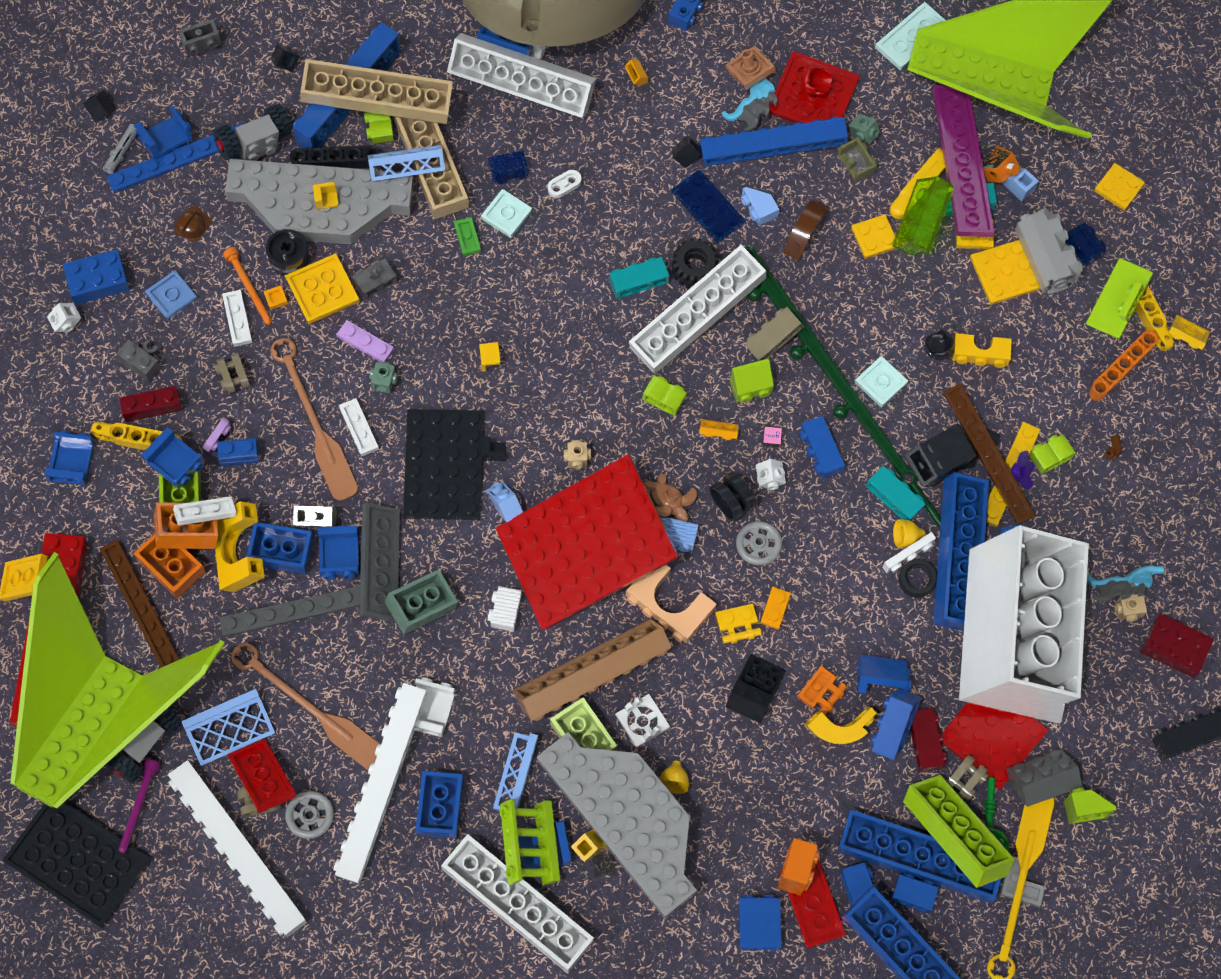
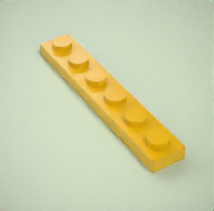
(1023, 442)

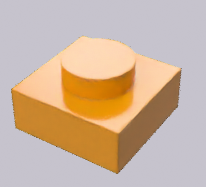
(275, 297)

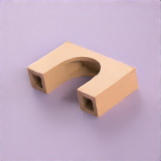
(681, 624)

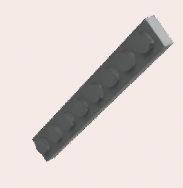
(290, 611)

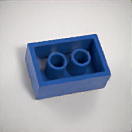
(96, 277)
(281, 547)
(895, 723)
(439, 804)

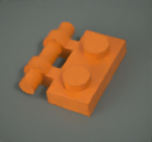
(817, 687)

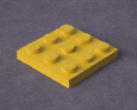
(1004, 272)
(322, 288)

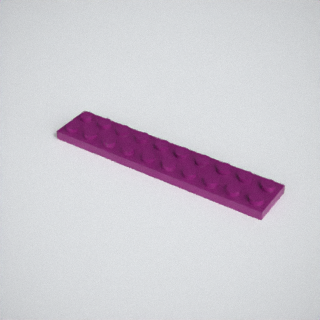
(963, 162)

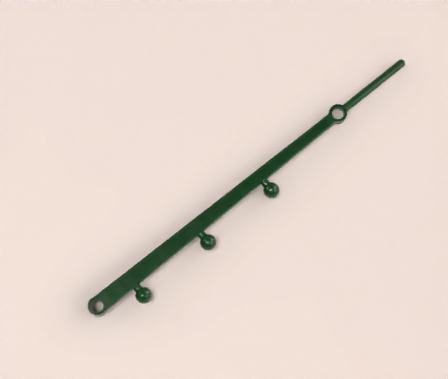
(823, 360)

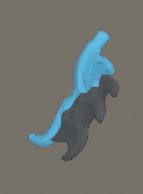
(755, 105)
(1125, 586)

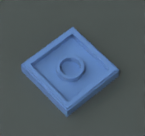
(171, 294)

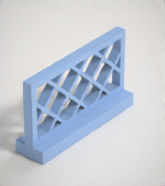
(223, 710)

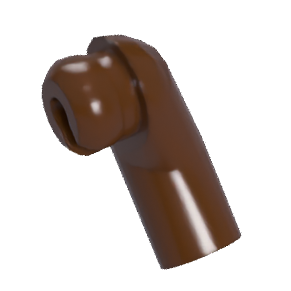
(1116, 448)

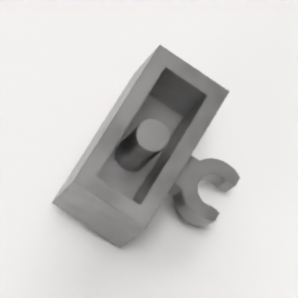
(374, 278)
(140, 359)

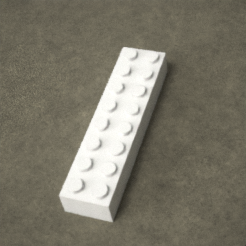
(521, 75)
(697, 309)
(517, 904)

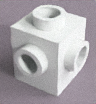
(64, 317)
(770, 474)

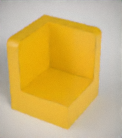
(325, 195)
(489, 354)

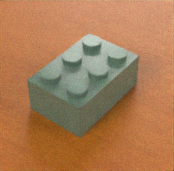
(421, 602)

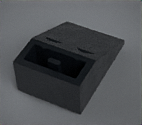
(941, 456)
(755, 688)

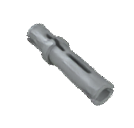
(110, 166)

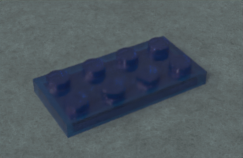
(708, 206)

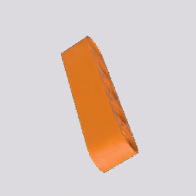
(1127, 358)

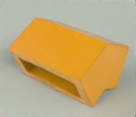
(642, 76)

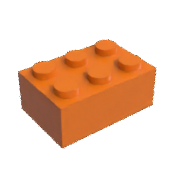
(188, 536)
(171, 567)
(798, 867)

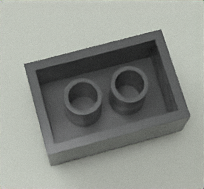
(1044, 777)

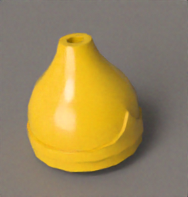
(906, 533)
(675, 778)

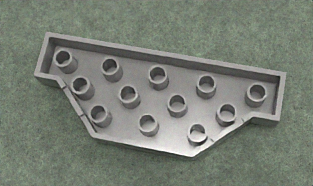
(285, 198)
(629, 814)

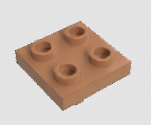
(750, 67)

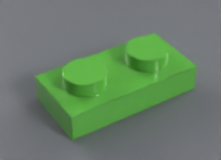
(467, 236)

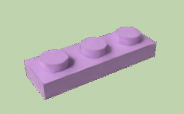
(365, 341)

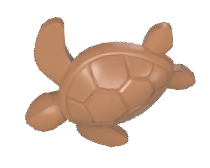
(670, 498)

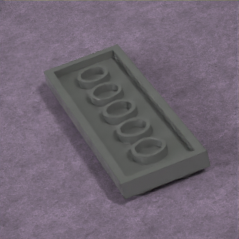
(378, 559)

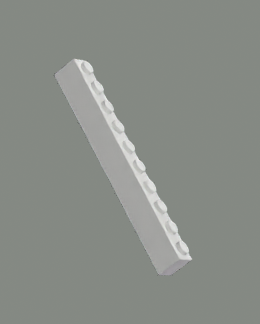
(381, 783)
(237, 849)

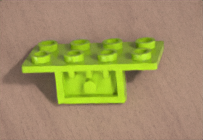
(1119, 298)

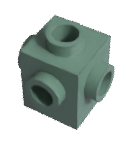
(864, 128)
(383, 377)

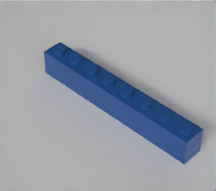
(773, 141)

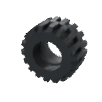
(690, 250)

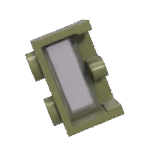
(857, 159)

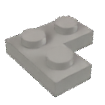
(1032, 892)

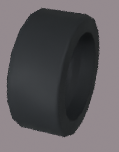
(909, 590)

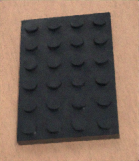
(443, 464)
(76, 861)

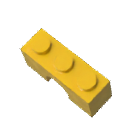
(966, 351)

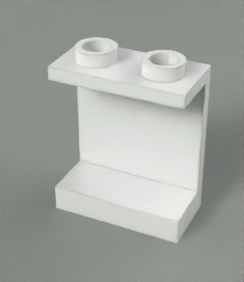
(436, 707)

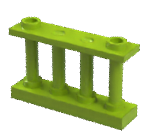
(546, 842)

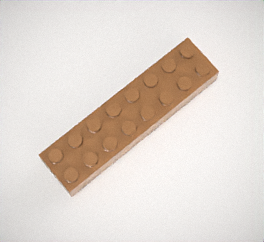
(592, 669)

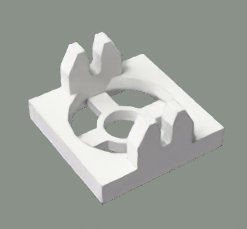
(646, 701)

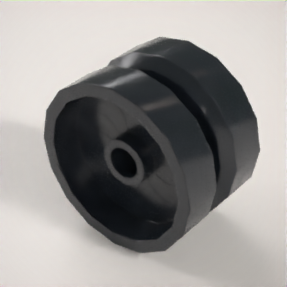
(287, 251)
(732, 496)

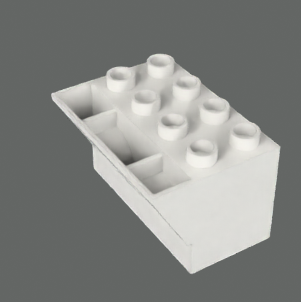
(1025, 623)

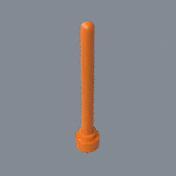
(232, 255)

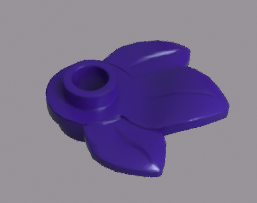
(1022, 470)

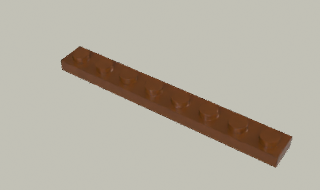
(989, 454)
(139, 604)

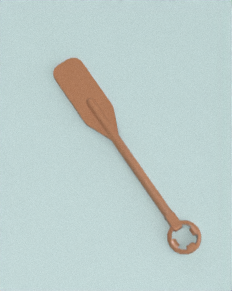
(327, 451)
(338, 729)

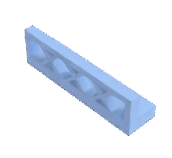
(403, 156)
(523, 770)

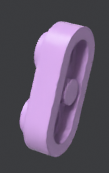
(221, 429)

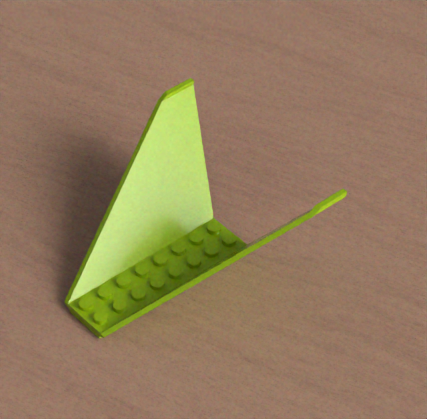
(1007, 53)
(76, 700)

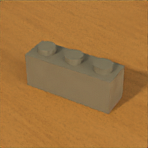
(774, 334)

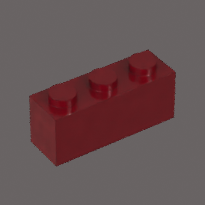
(150, 404)
(927, 741)

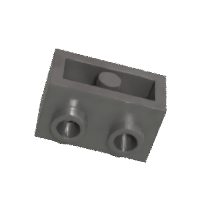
(200, 37)

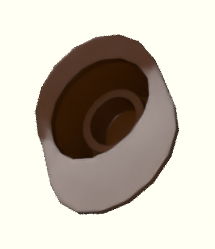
(192, 224)

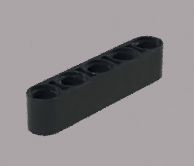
(343, 153)

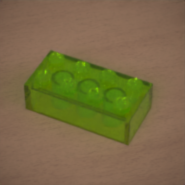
(923, 216)

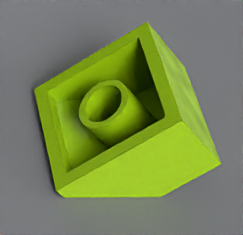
(752, 381)
(1087, 806)

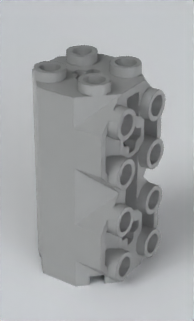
(1047, 252)

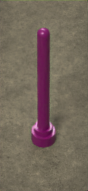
(150, 769)

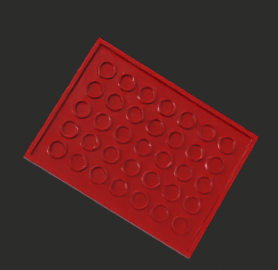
(586, 542)

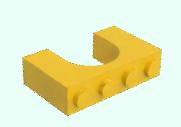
(233, 573)

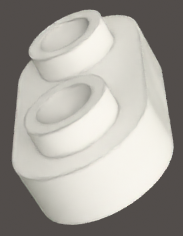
(562, 182)

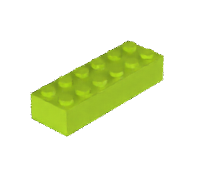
(958, 831)

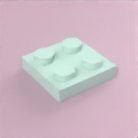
(506, 213)
(881, 381)

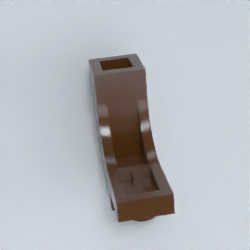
(804, 228)

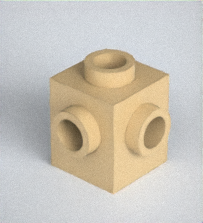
(577, 454)
(1130, 608)

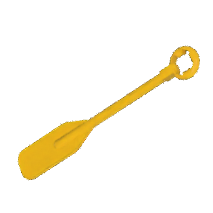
(1029, 846)

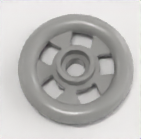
(772, 534)
(323, 824)

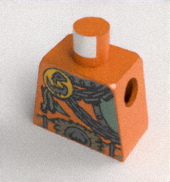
(999, 165)

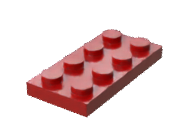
(261, 776)
(816, 912)

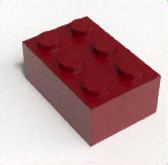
(1177, 645)

